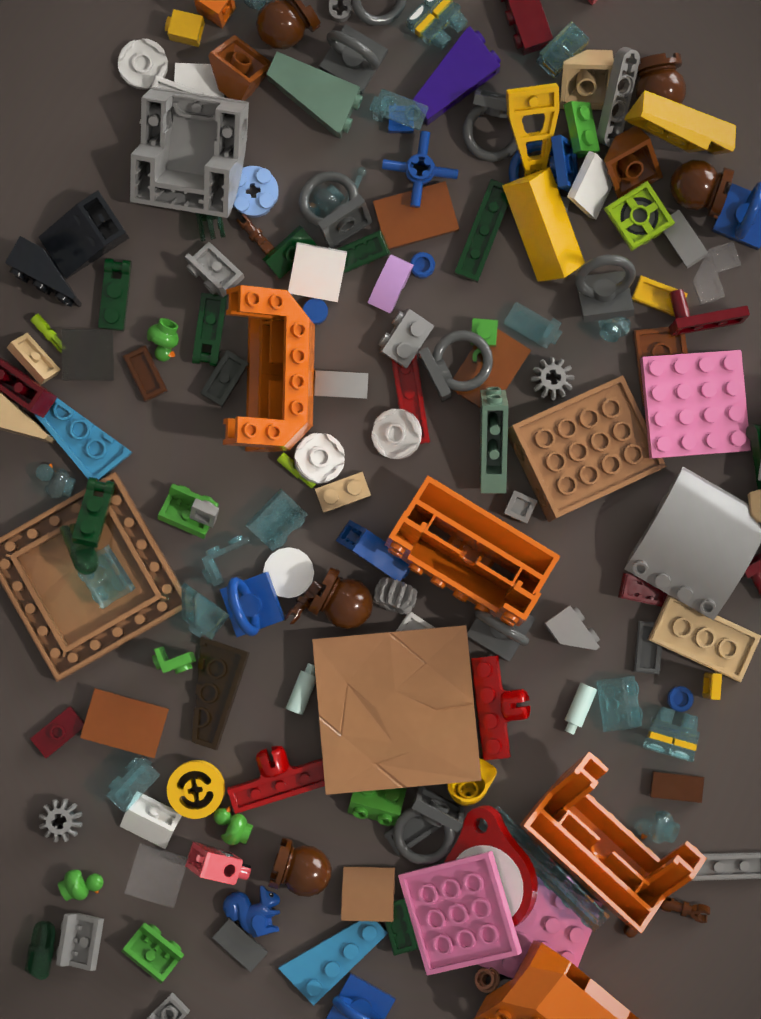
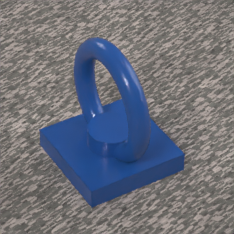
(562, 161)
(741, 216)
(252, 604)
(360, 1001)

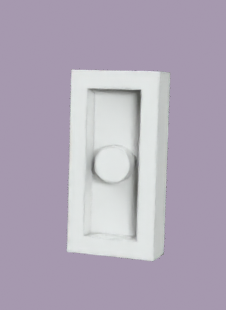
(151, 820)

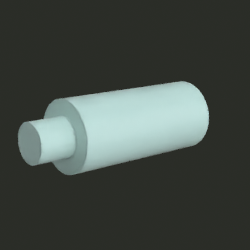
(302, 690)
(579, 707)

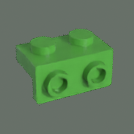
(581, 128)
(178, 507)
(178, 664)
(378, 805)
(153, 952)

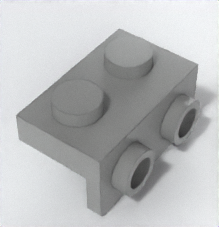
(214, 269)
(405, 338)
(79, 941)

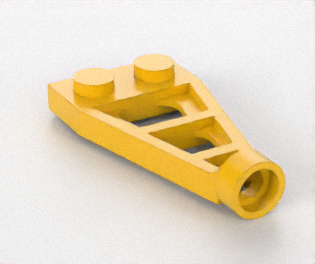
(528, 102)

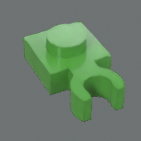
(487, 330)

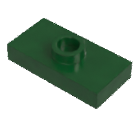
(365, 251)
(282, 256)
(401, 930)

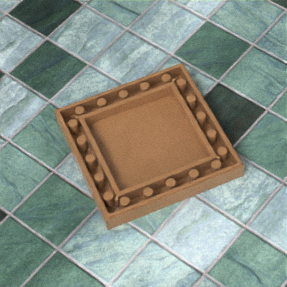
(58, 604)
(396, 710)

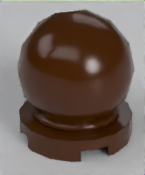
(284, 22)
(661, 78)
(699, 186)
(344, 601)
(301, 869)

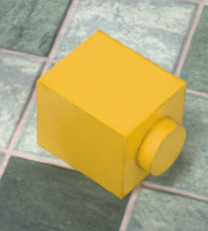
(185, 27)

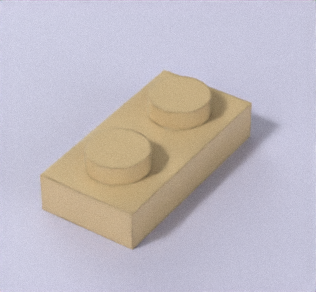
(33, 358)
(343, 492)

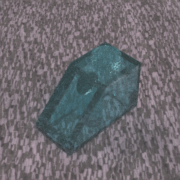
(201, 613)

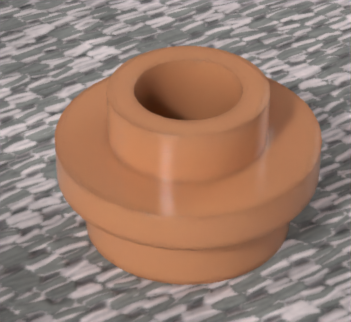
(480, 979)

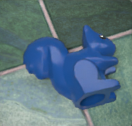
(254, 918)

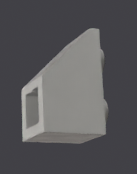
(569, 629)

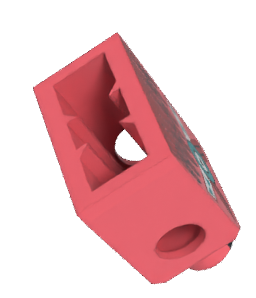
(216, 864)

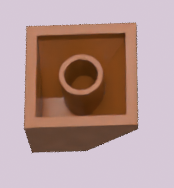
(238, 68)
(631, 161)

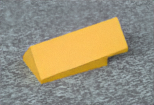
(681, 125)
(544, 225)

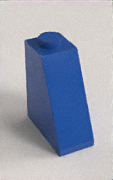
(372, 550)

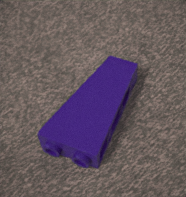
(458, 75)

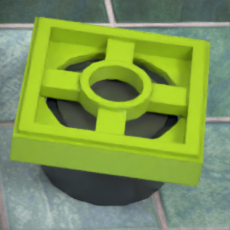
(637, 217)

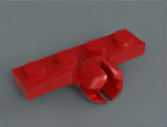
(495, 707)
(276, 781)

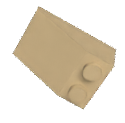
(18, 422)

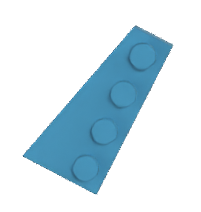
(83, 441)
(328, 962)

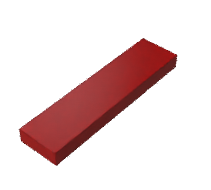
(410, 393)

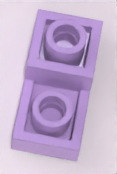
(390, 283)

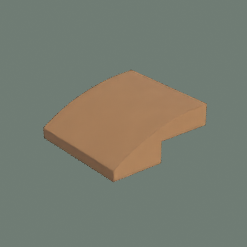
(368, 894)

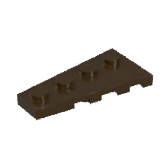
(217, 686)

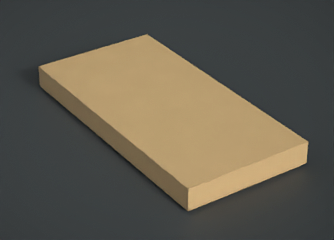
(706, 641)

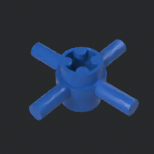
(422, 159)

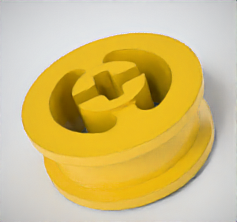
(175, 791)

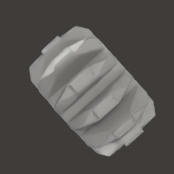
(546, 384)
(395, 596)
(68, 826)

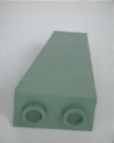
(316, 92)
(493, 440)

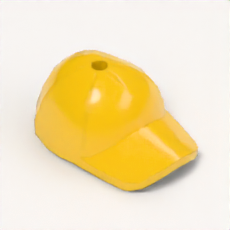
(475, 789)

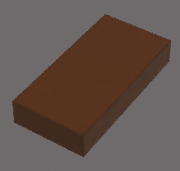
(145, 373)
(677, 787)

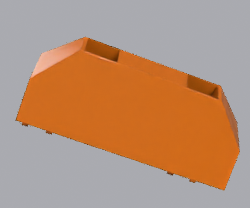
(277, 373)
(469, 554)
(604, 852)
(550, 989)

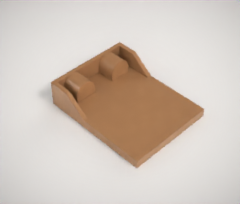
(584, 448)

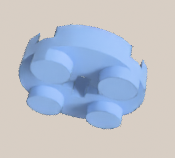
(264, 199)

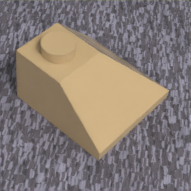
(586, 78)

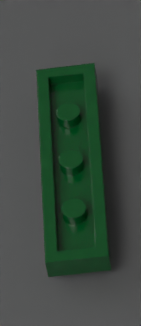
(483, 232)

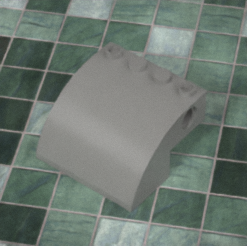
(189, 152)
(697, 544)

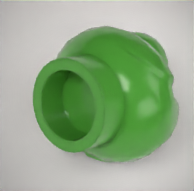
(165, 336)
(237, 829)
(75, 886)

